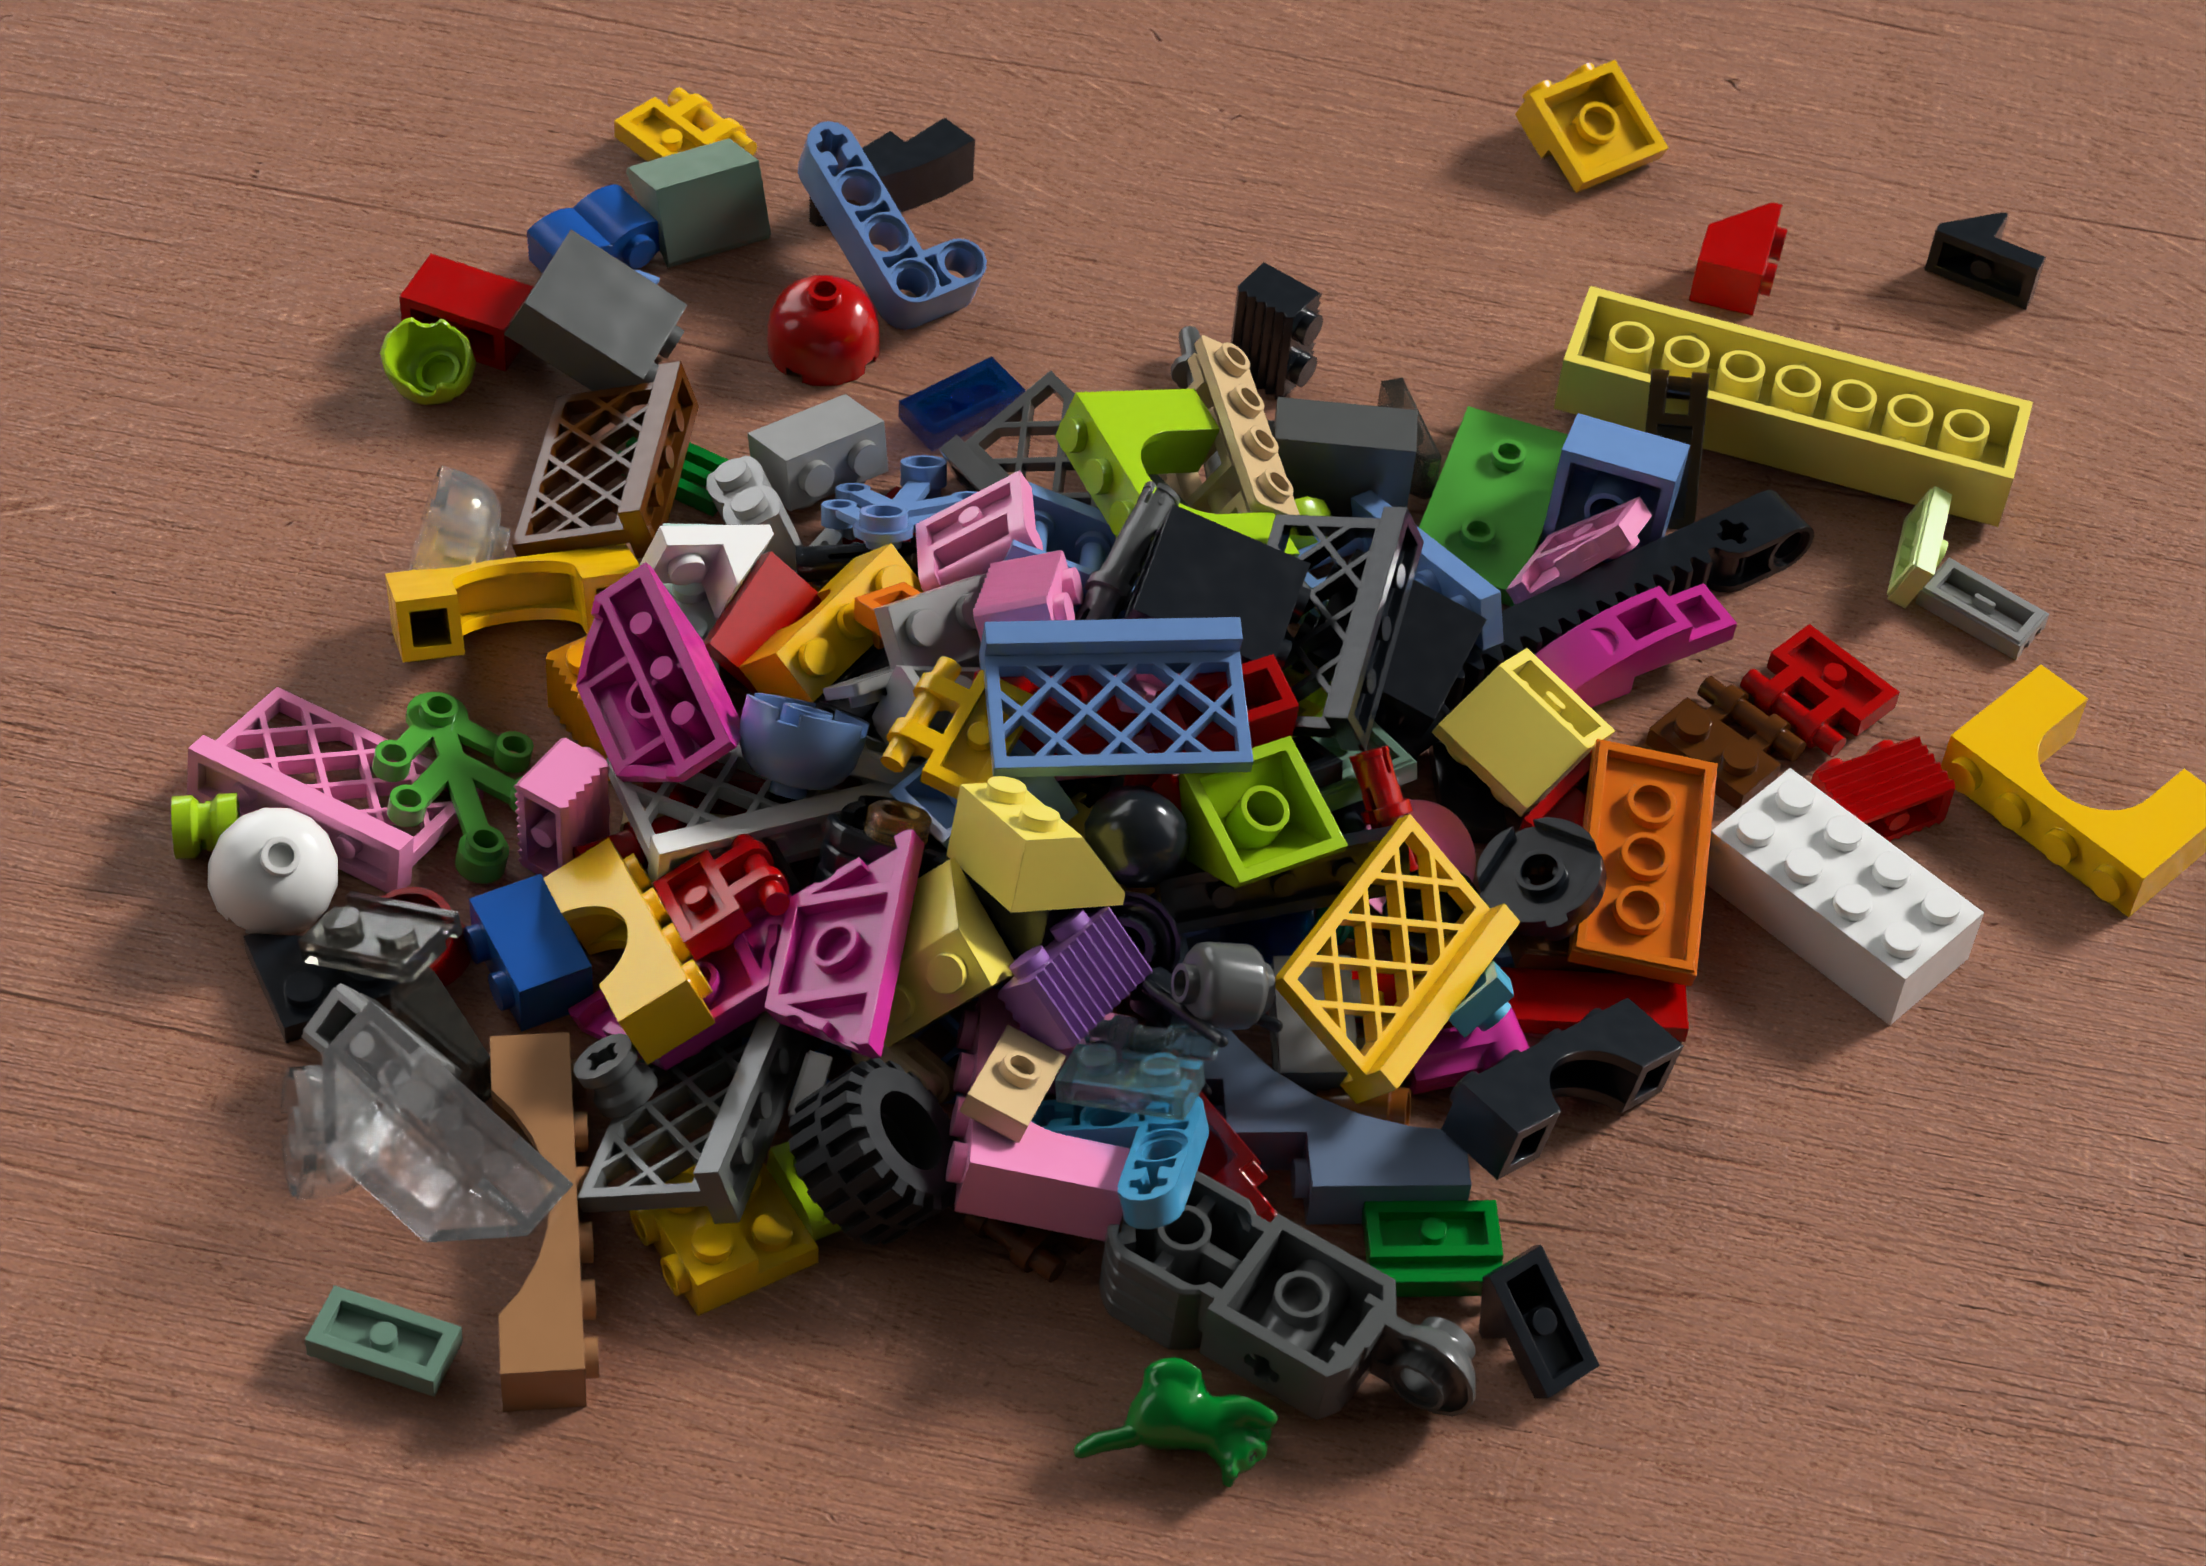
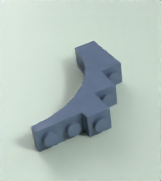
(1331, 1151)

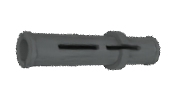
(1113, 584)

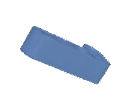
(838, 170)

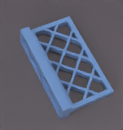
(1122, 650)

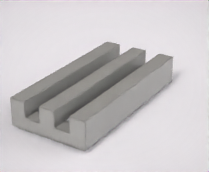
(1979, 614)

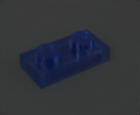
(959, 403)

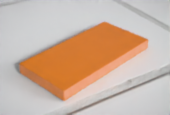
(1654, 837)

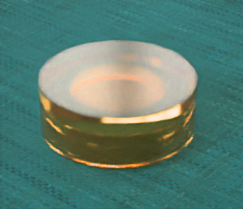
(892, 817)

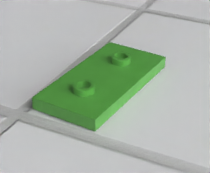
(1494, 494)

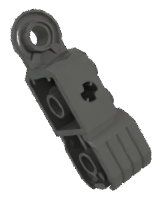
(1279, 1308)

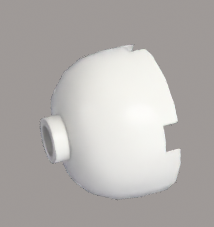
(273, 872)

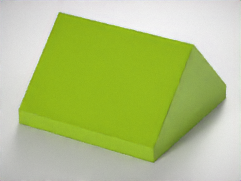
(1258, 819)

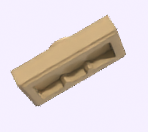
(1012, 1084)

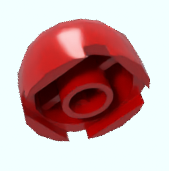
(823, 330)

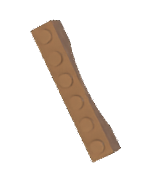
(542, 1326)

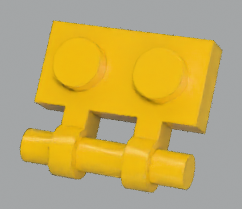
(661, 130)
(963, 749)

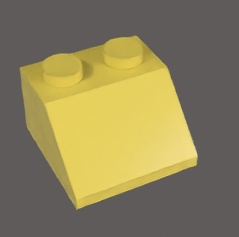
(1026, 851)
(947, 953)

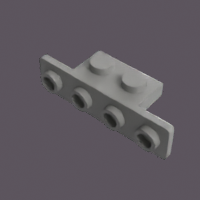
(918, 634)

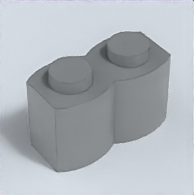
(747, 498)

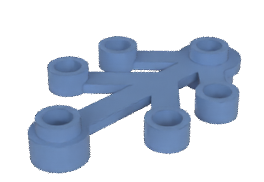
(893, 520)

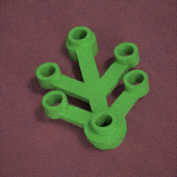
(442, 724)

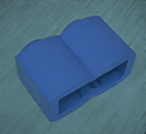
(606, 219)

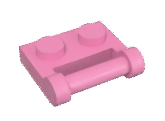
(975, 532)

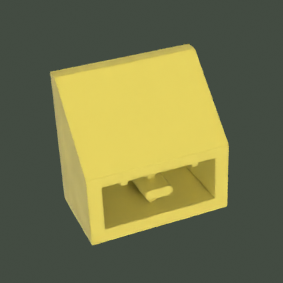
(1521, 731)

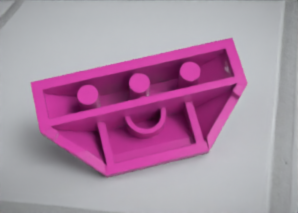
(653, 685)

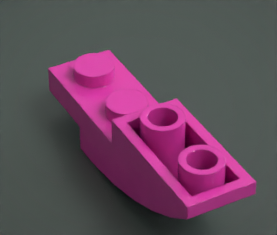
(1634, 638)

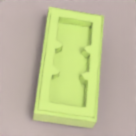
(1920, 547)

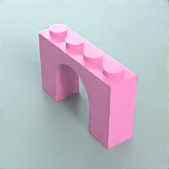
(1045, 1178)

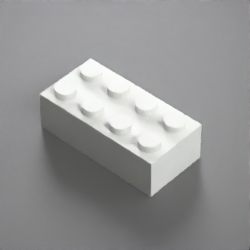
(1841, 896)

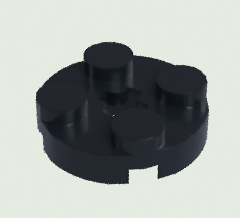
(1547, 908)

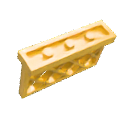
(1422, 1002)

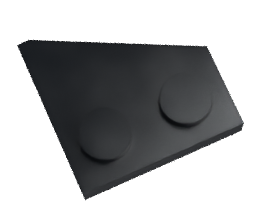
(300, 988)

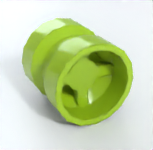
(201, 824)

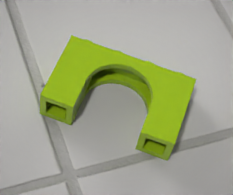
(1135, 433)

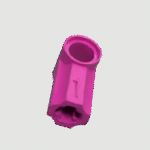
(1453, 1056)

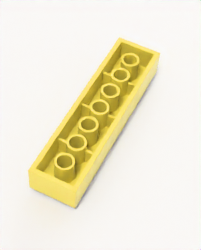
(1800, 404)

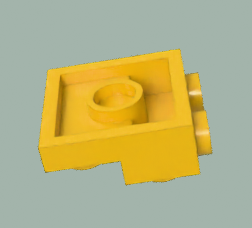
(1590, 125)
(727, 1259)

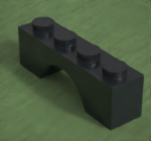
(1510, 1109)

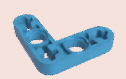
(1160, 1157)

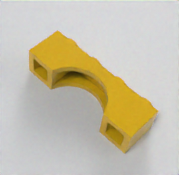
(650, 987)

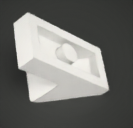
(708, 555)

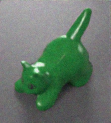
(1180, 1414)

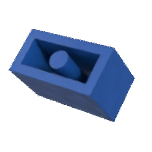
(529, 952)

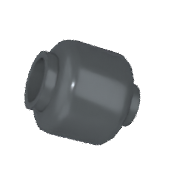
(1224, 984)

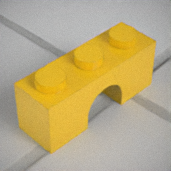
(827, 640)

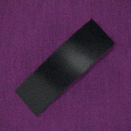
(920, 168)

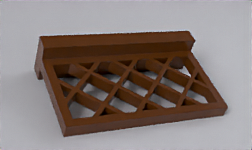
(650, 464)

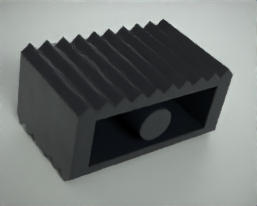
(1276, 329)

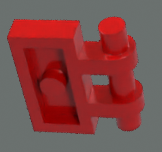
(1828, 678)
(713, 895)

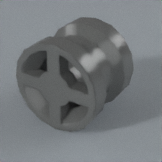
(615, 1075)

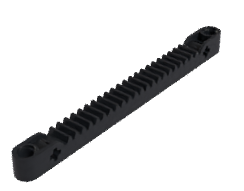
(1720, 550)

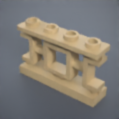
(1251, 466)

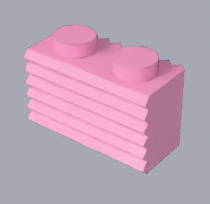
(1029, 590)
(561, 806)

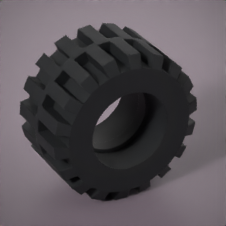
(874, 1151)

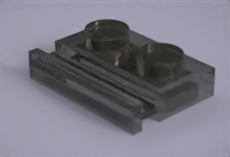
(380, 937)

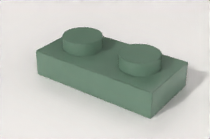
(384, 1340)

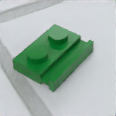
(1433, 1244)

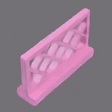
(361, 838)

